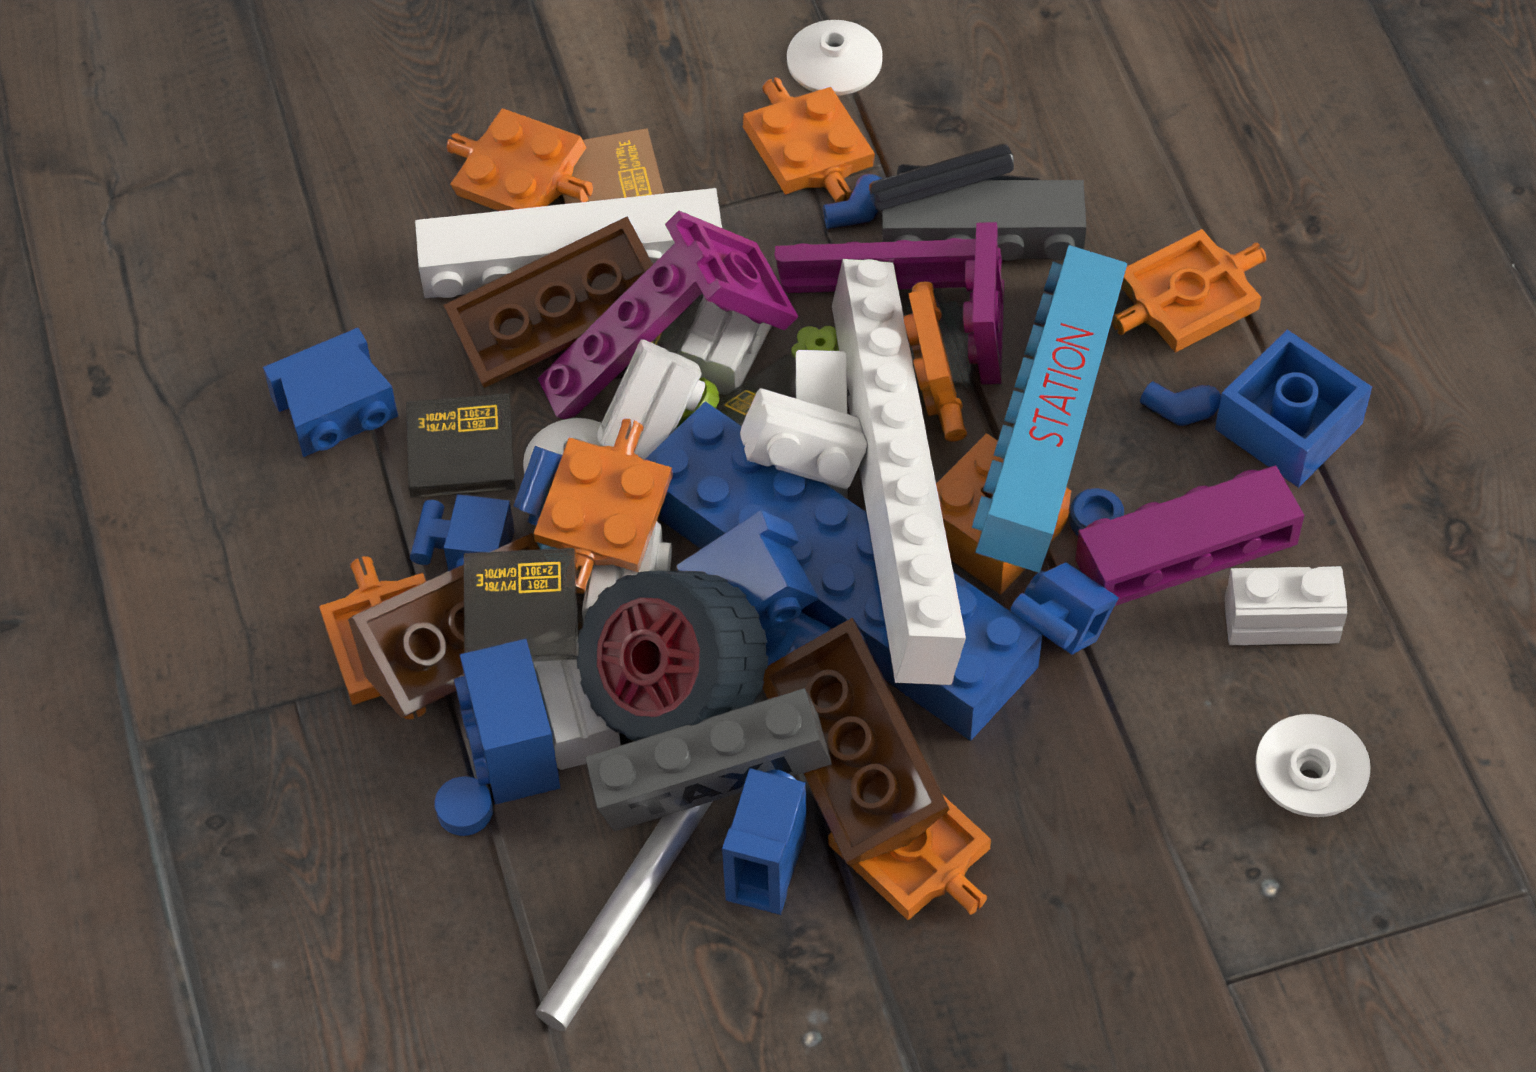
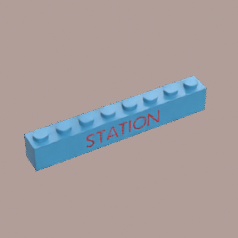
(1050, 410)

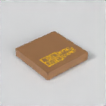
(618, 167)

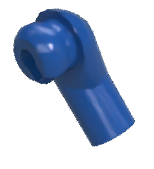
(854, 211)
(1184, 406)

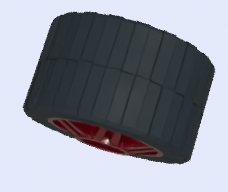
(670, 651)

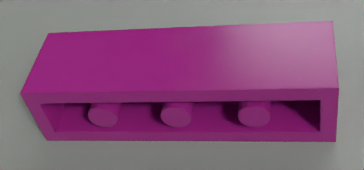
(1191, 535)

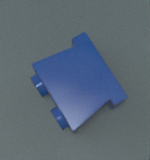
(331, 391)
(762, 565)
(765, 840)

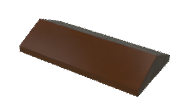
(547, 301)
(416, 639)
(878, 782)

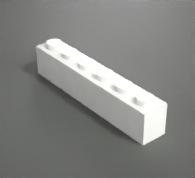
(478, 248)

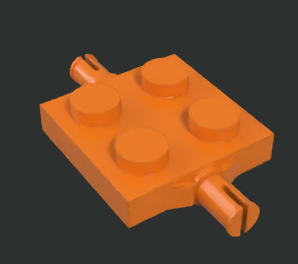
(808, 140)
(519, 164)
(1189, 290)
(932, 361)
(604, 503)
(336, 616)
(929, 865)

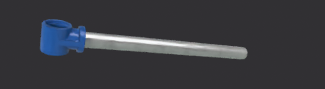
(647, 869)

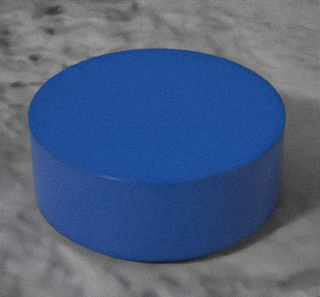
(1092, 506)
(463, 806)

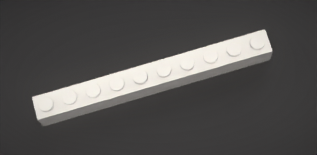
(898, 477)

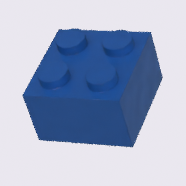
(1293, 407)
(507, 722)

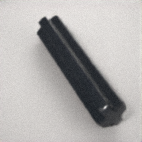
(941, 177)

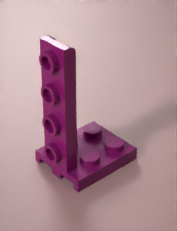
(701, 261)
(941, 262)

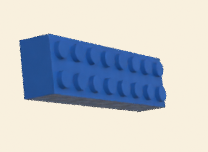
(720, 489)

